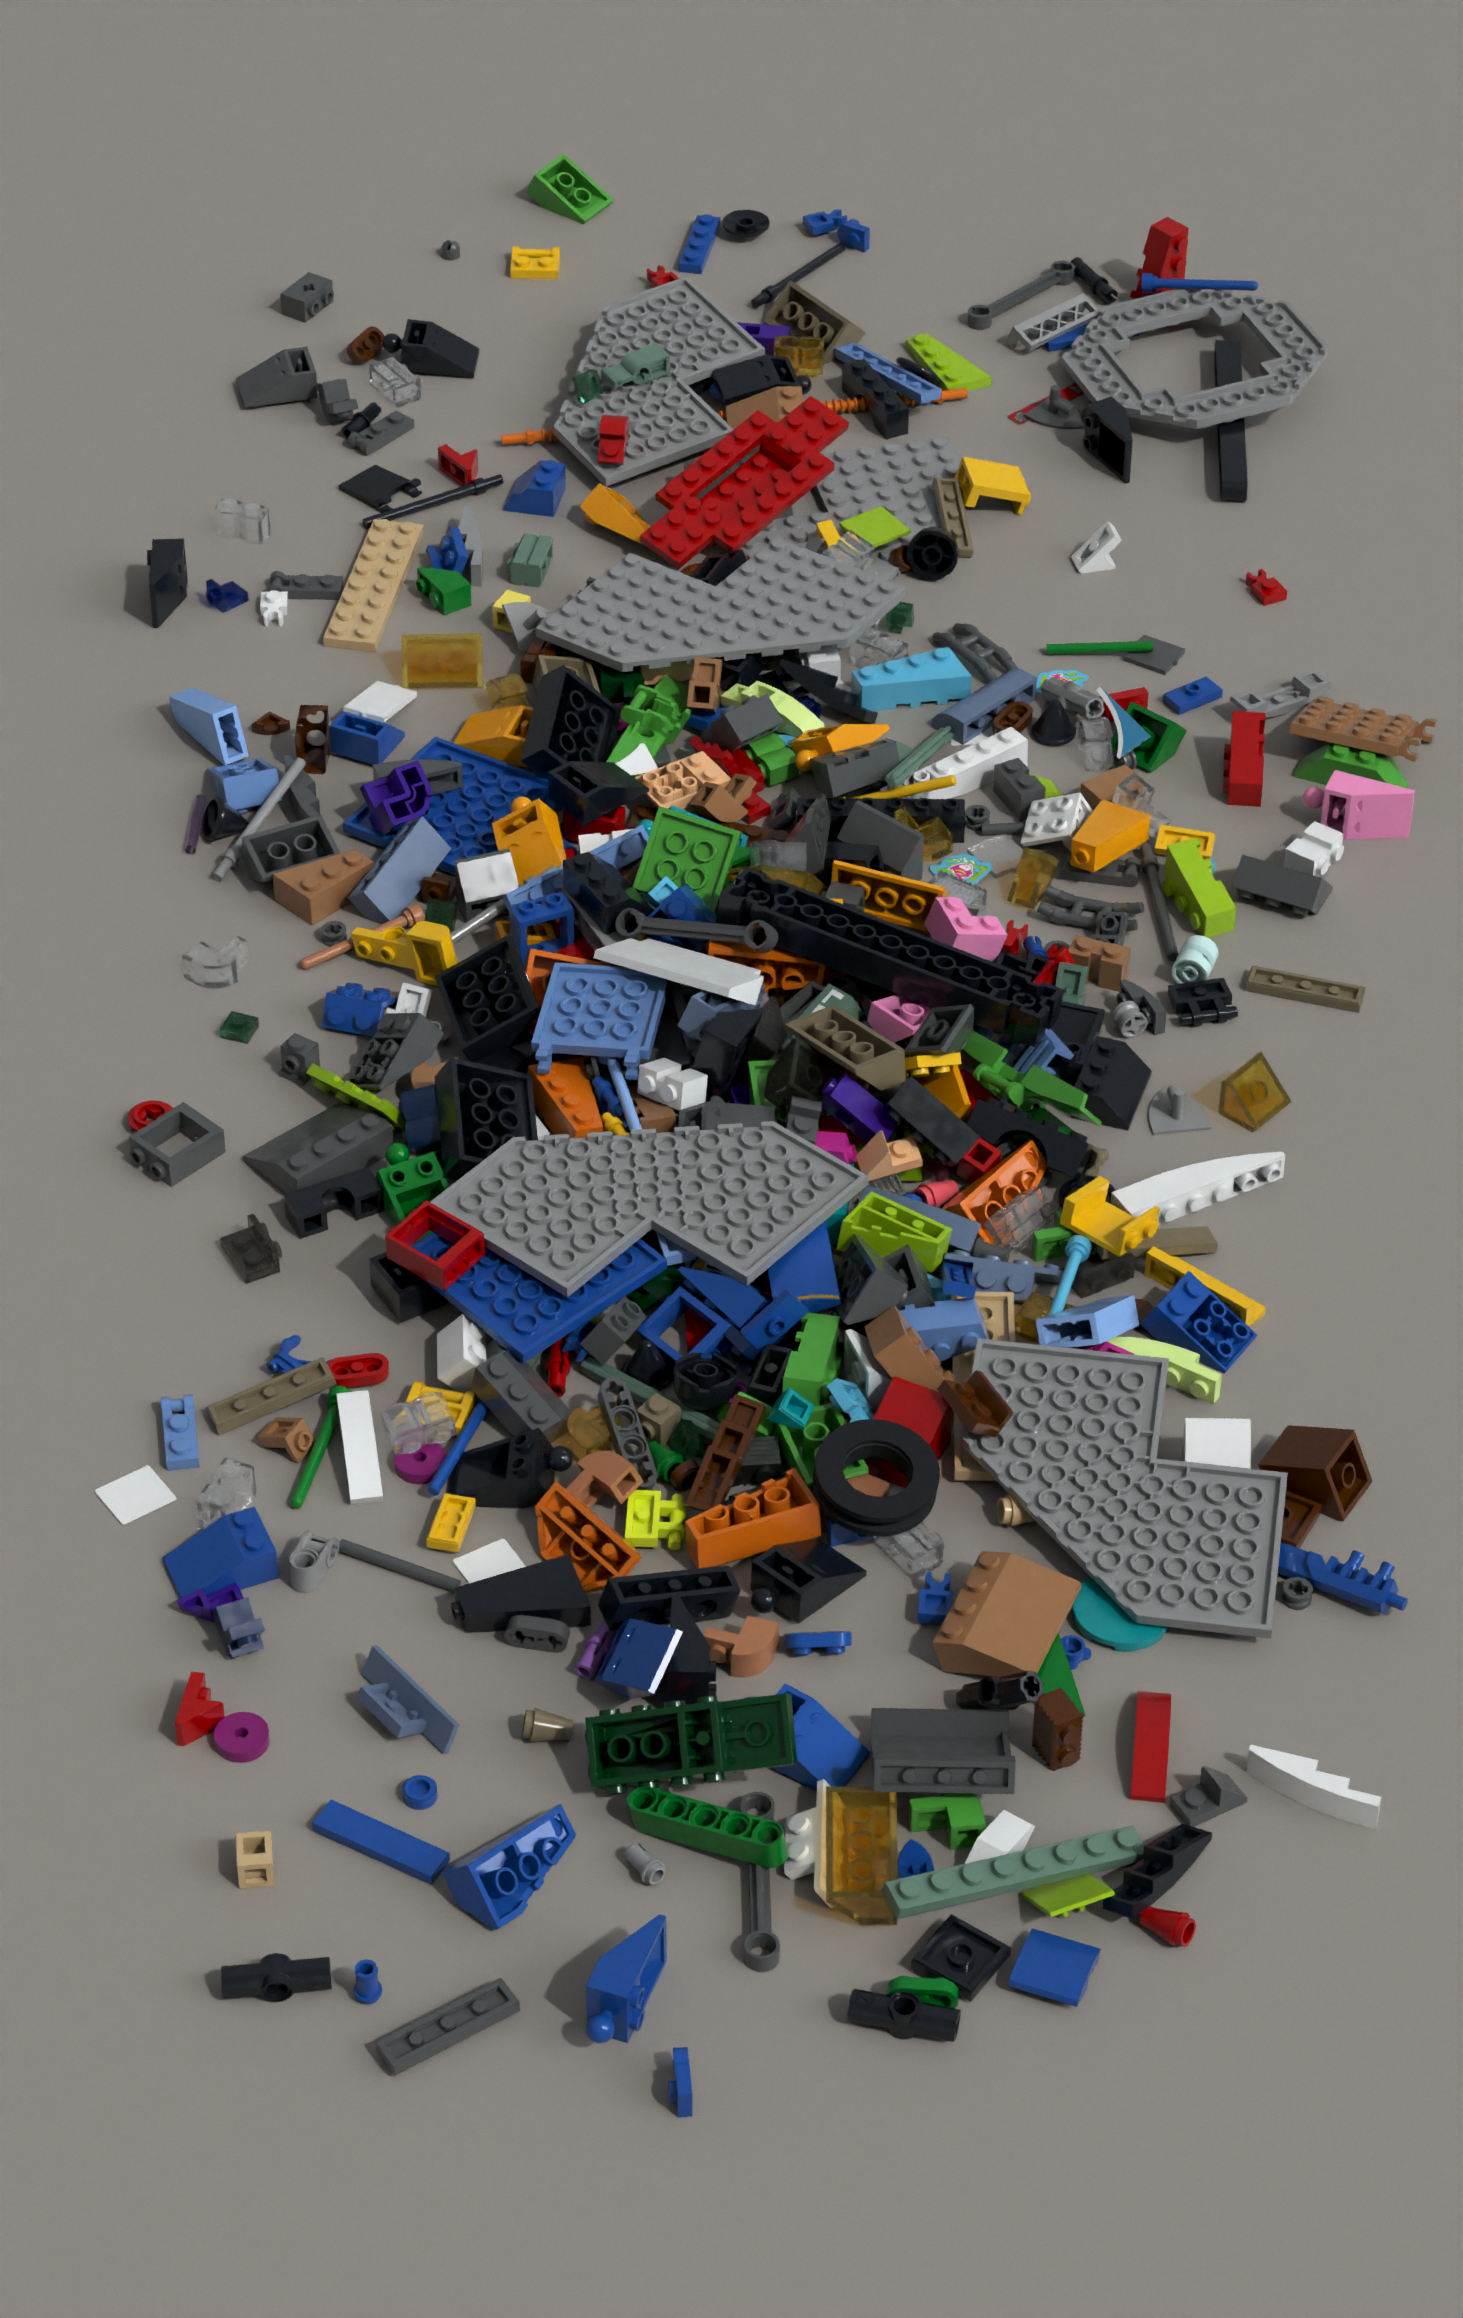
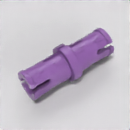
(589, 1662)

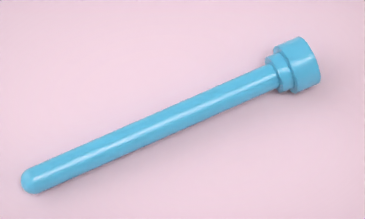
(1077, 1251)

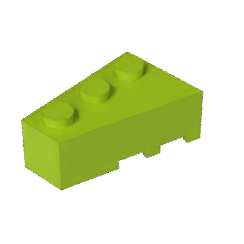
(1196, 891)
(892, 1226)

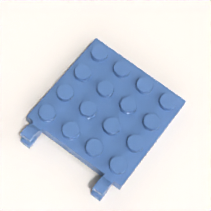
(599, 1014)

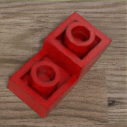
(721, 758)

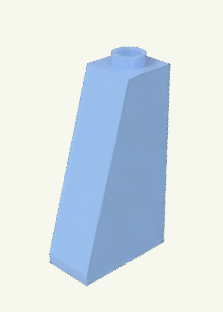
(210, 723)
(1089, 1323)

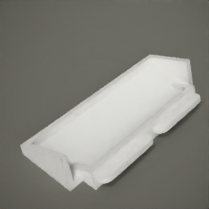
(685, 967)

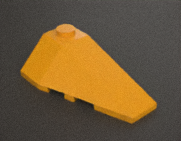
(613, 512)

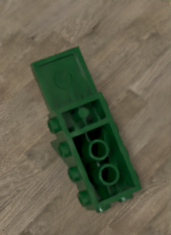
(689, 1741)

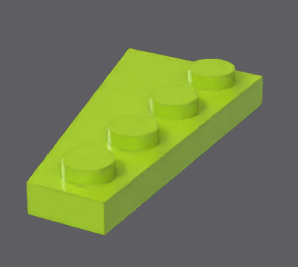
(949, 366)
(350, 1093)

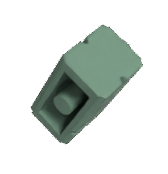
(530, 560)

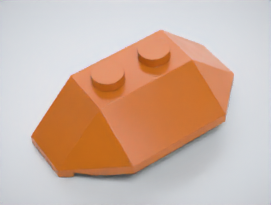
(576, 1530)

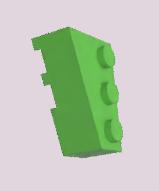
(816, 1359)

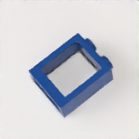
(530, 913)
(672, 1308)

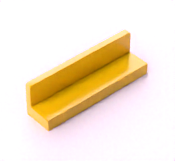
(1170, 1269)

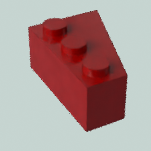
(1164, 254)
(1244, 759)

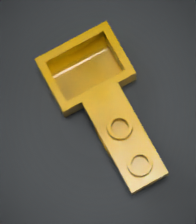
(424, 948)

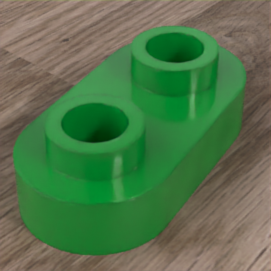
(929, 1990)

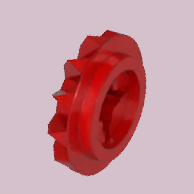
(153, 1109)

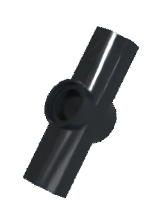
(1000, 1692)
(276, 1977)
(904, 2015)

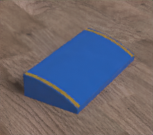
(808, 1272)

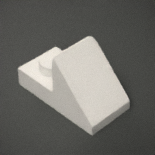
(1094, 554)

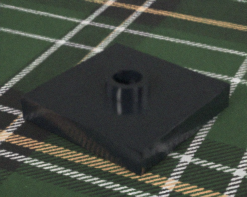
(961, 1956)

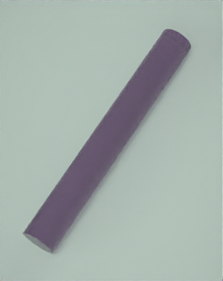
(195, 825)

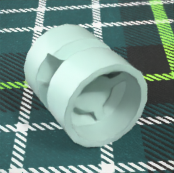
(1195, 960)

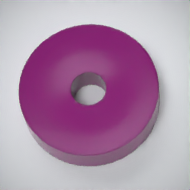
(420, 1465)
(245, 1749)

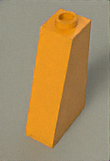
(1108, 835)

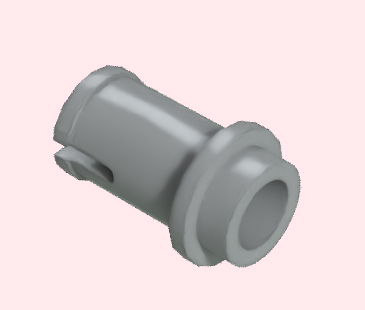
(650, 1869)

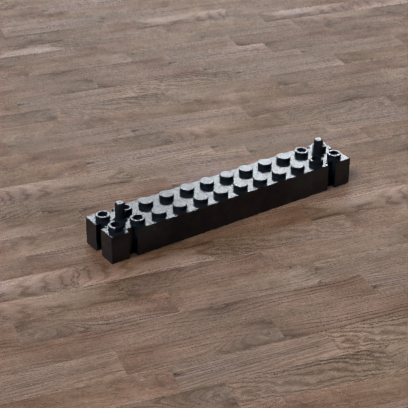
(892, 956)

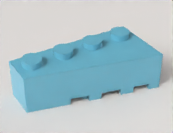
(912, 680)

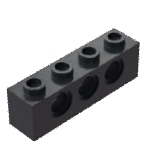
(648, 1597)

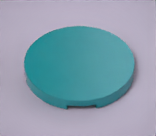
(1106, 1622)

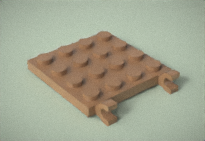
(1361, 728)

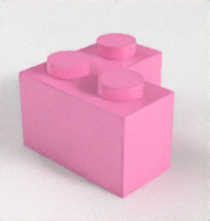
(953, 925)

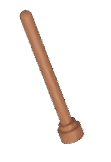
(408, 918)

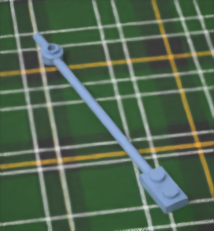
(670, 1250)

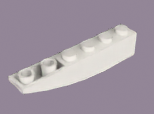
(972, 765)
(1199, 1185)

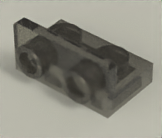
(252, 1251)
(1101, 1274)

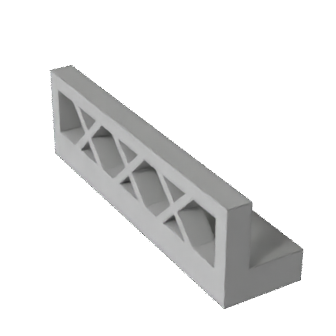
(1053, 318)

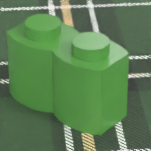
(773, 759)

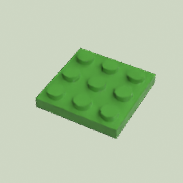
(689, 854)

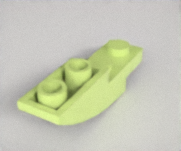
(795, 715)
(1183, 1367)

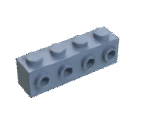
(705, 1007)

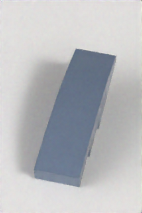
(963, 1229)

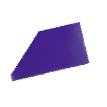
(202, 1606)

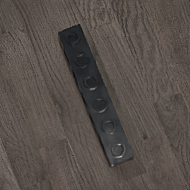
(949, 810)

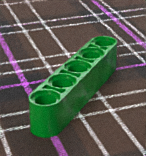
(708, 1827)

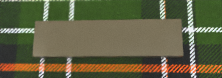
(952, 513)
(1305, 989)
(1173, 1242)
(271, 1395)

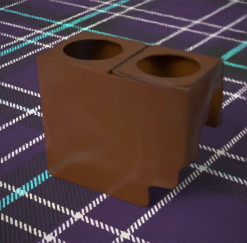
(314, 756)

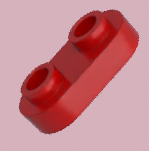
(359, 1369)

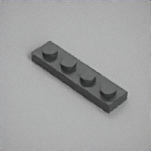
(447, 2026)

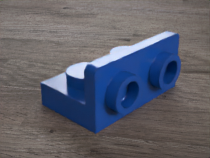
(450, 554)

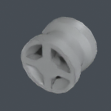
(1129, 1019)

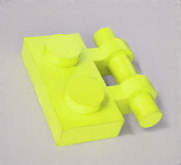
(644, 1523)

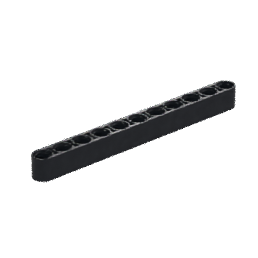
(1232, 434)

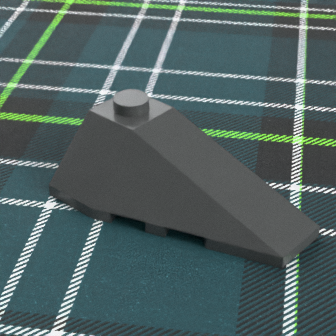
(814, 830)
(868, 1283)

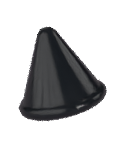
(1054, 726)
(221, 820)
(649, 1366)

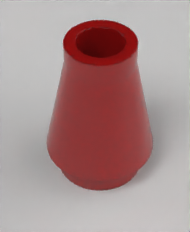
(1170, 1925)

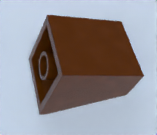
(1321, 1466)

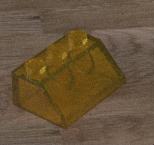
(442, 661)

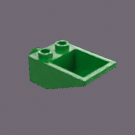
(419, 1178)

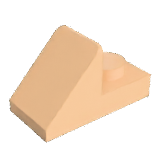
(884, 1158)

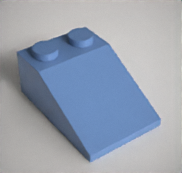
(244, 783)

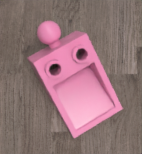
(1363, 807)

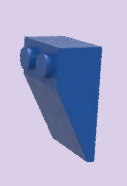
(224, 1553)

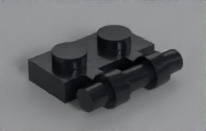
(1201, 995)

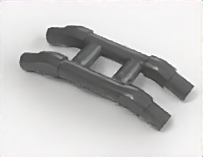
(977, 659)
(1077, 905)

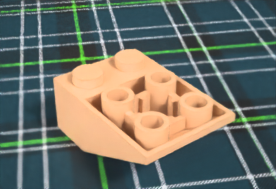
(681, 781)

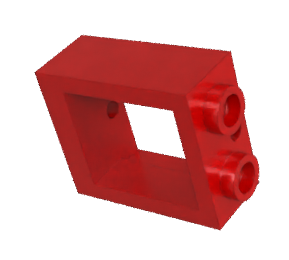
(442, 1273)

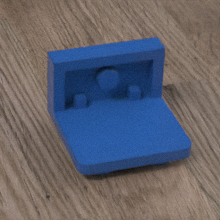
(356, 1009)

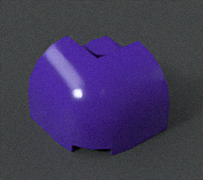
(397, 797)

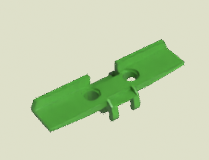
(660, 718)
(1021, 1090)

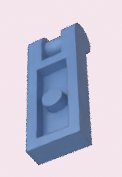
(180, 1433)

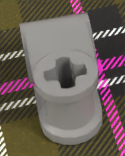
(311, 1561)

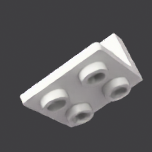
(1055, 819)

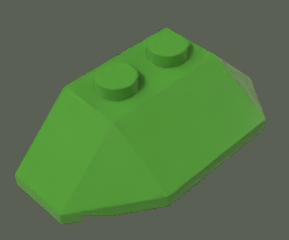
(1323, 762)

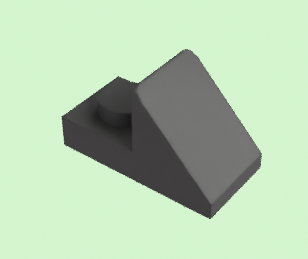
(1208, 1799)

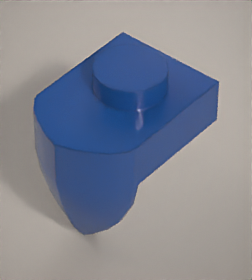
(854, 235)
(914, 1860)

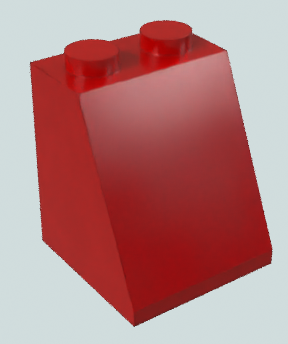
(919, 1410)

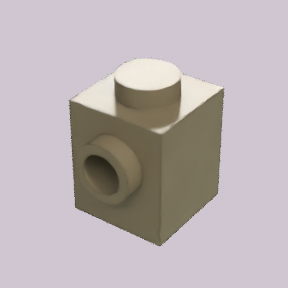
(659, 1418)

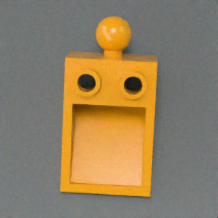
(497, 733)
(833, 739)
(531, 836)

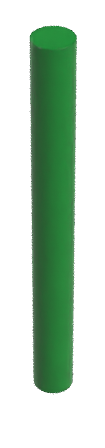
(1101, 647)

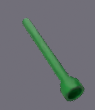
(319, 1448)

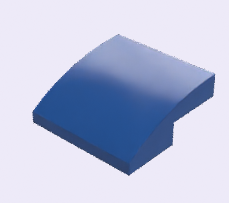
(1054, 1967)

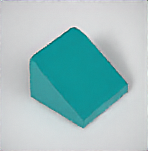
(791, 1410)

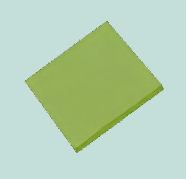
(876, 526)
(1067, 1895)

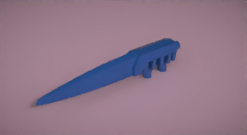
(1343, 1580)

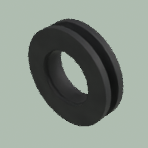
(869, 1513)

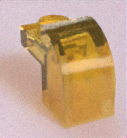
(507, 691)
(937, 837)
(588, 1432)

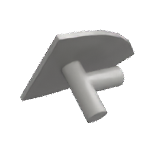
(523, 620)
(1176, 1112)

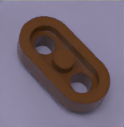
(365, 345)
(1014, 715)

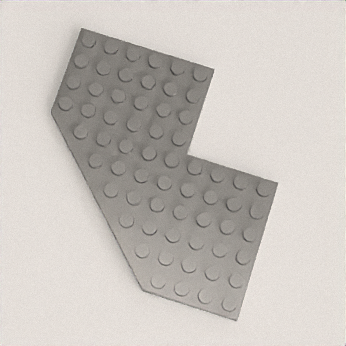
(664, 413)
(871, 477)
(767, 605)
(720, 1193)
(1154, 1533)

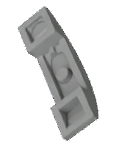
(1284, 700)

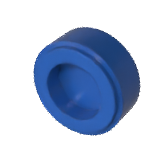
(419, 1792)

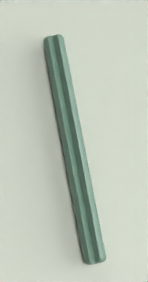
(919, 757)
(641, 1392)

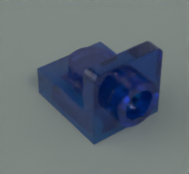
(225, 596)

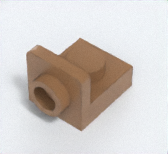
(288, 1434)

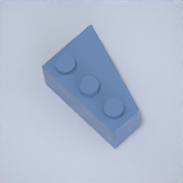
(948, 1326)

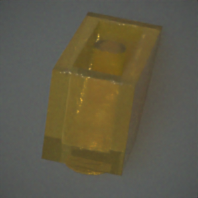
(1032, 878)

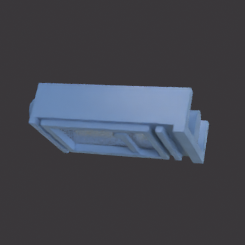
(1022, 1056)

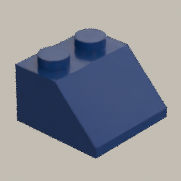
(538, 489)

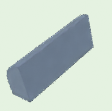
(979, 709)
(399, 871)

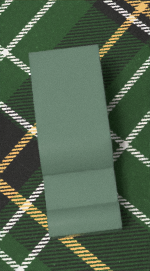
(639, 366)

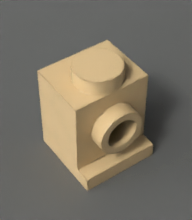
(255, 1859)

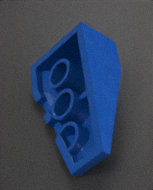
(506, 1872)

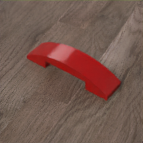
(1151, 1746)

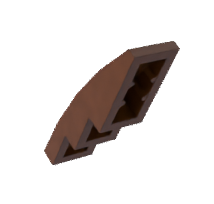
(726, 1454)

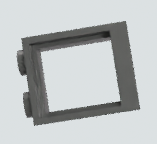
(206, 1146)

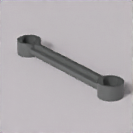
(981, 315)
(697, 930)
(760, 1897)

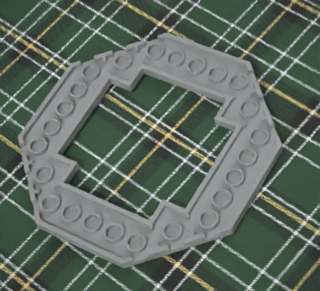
(1278, 326)

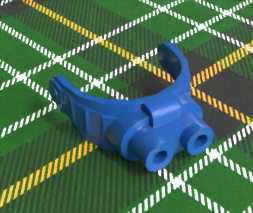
(282, 1361)

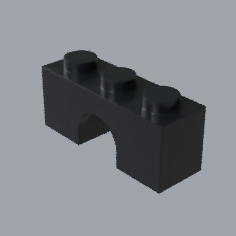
(354, 1192)

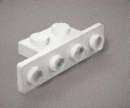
(807, 1843)

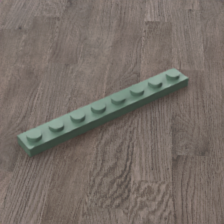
(1013, 1872)

